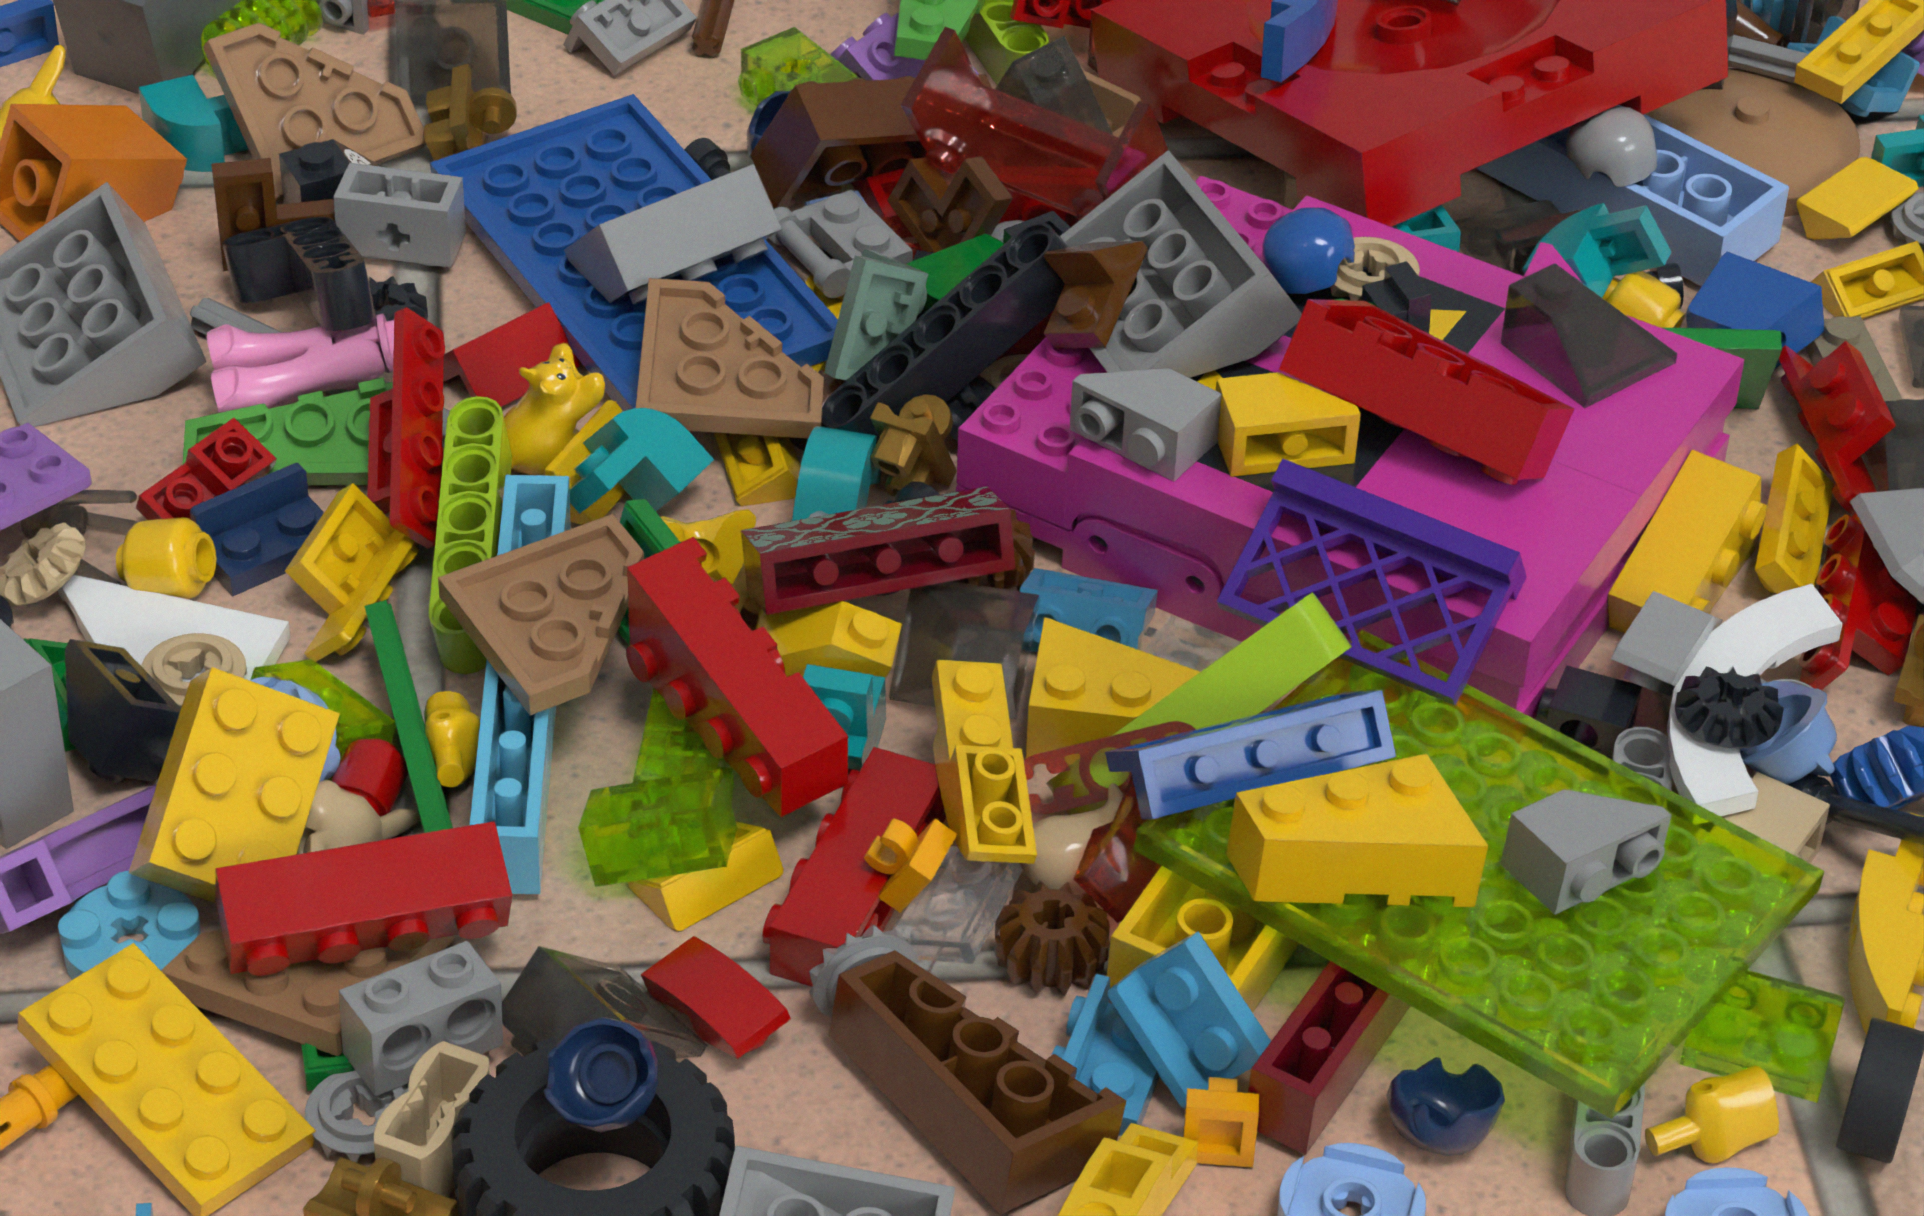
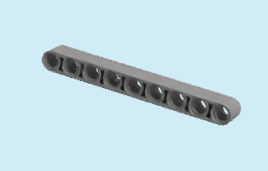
(1601, 1148)

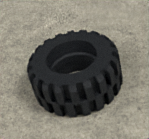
(514, 1134)

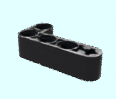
(304, 259)

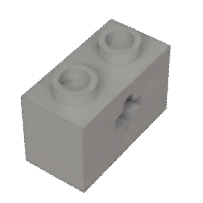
(401, 214)

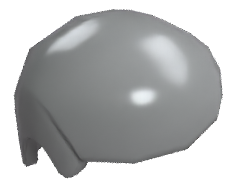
(1614, 143)

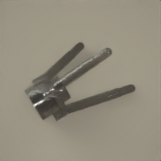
(74, 515)

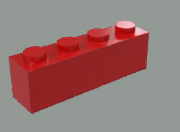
(836, 887)
(362, 898)

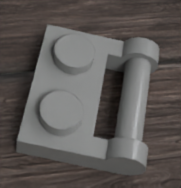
(844, 229)

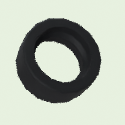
(1881, 1090)

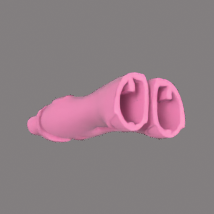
(289, 364)

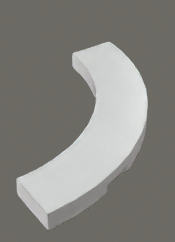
(1751, 643)

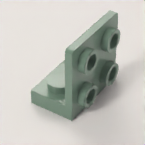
(876, 308)

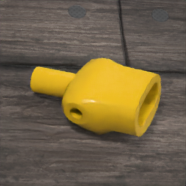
(452, 736)
(1721, 1117)

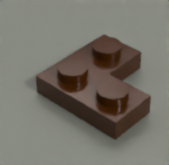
(248, 202)
(953, 213)

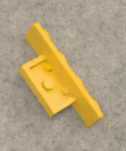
(348, 567)

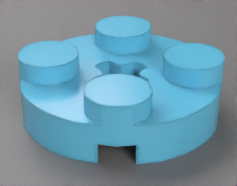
(123, 908)

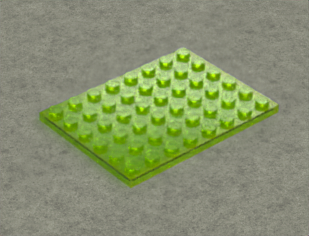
(1566, 996)

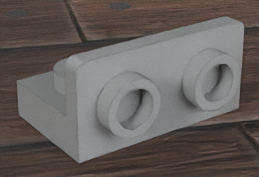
(627, 29)

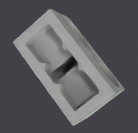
(413, 1008)

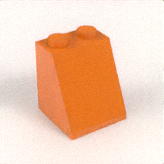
(67, 151)

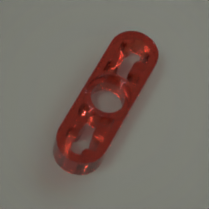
(1057, 763)

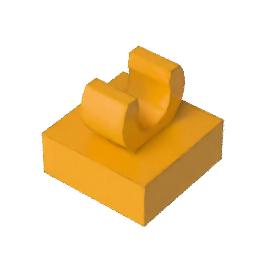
(908, 859)
(1222, 1123)

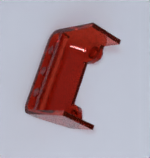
(1021, 142)

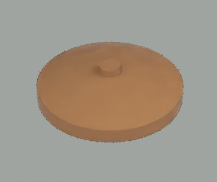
(1770, 128)

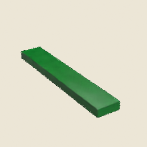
(408, 717)

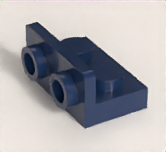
(258, 527)

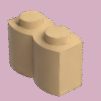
(421, 1122)

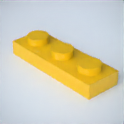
(1860, 47)
(1794, 522)

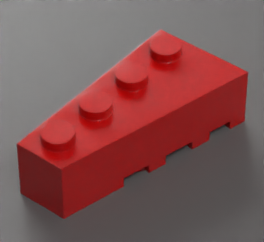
(1427, 387)
(730, 681)

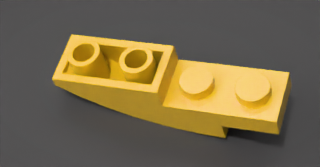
(978, 767)
(1888, 937)
(1132, 1174)

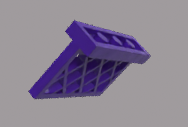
(1408, 539)

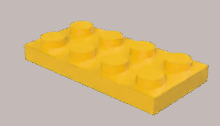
(166, 1081)

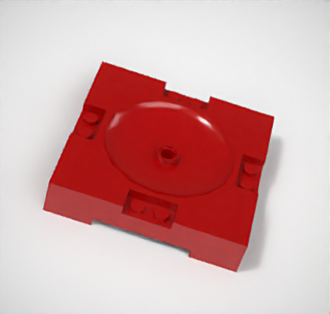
(1408, 86)

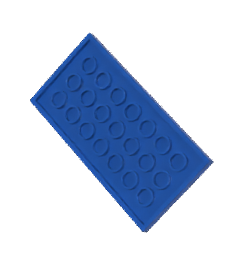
(563, 179)

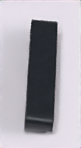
(957, 334)

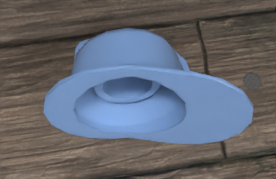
(1802, 740)

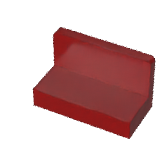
(493, 360)

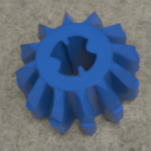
(1884, 770)

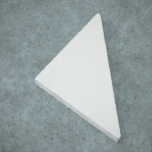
(144, 619)

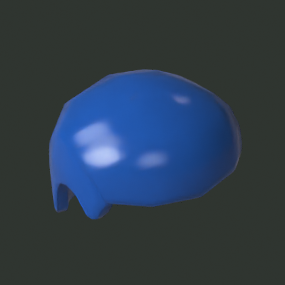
(1307, 249)

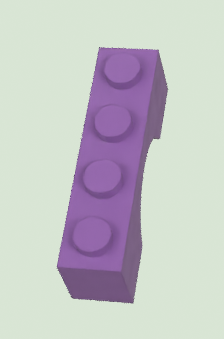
(70, 861)

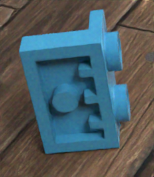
(1091, 605)
(1189, 1017)
(1108, 1052)

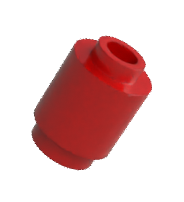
(372, 771)

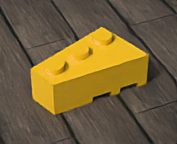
(1693, 540)
(1091, 687)
(1357, 832)

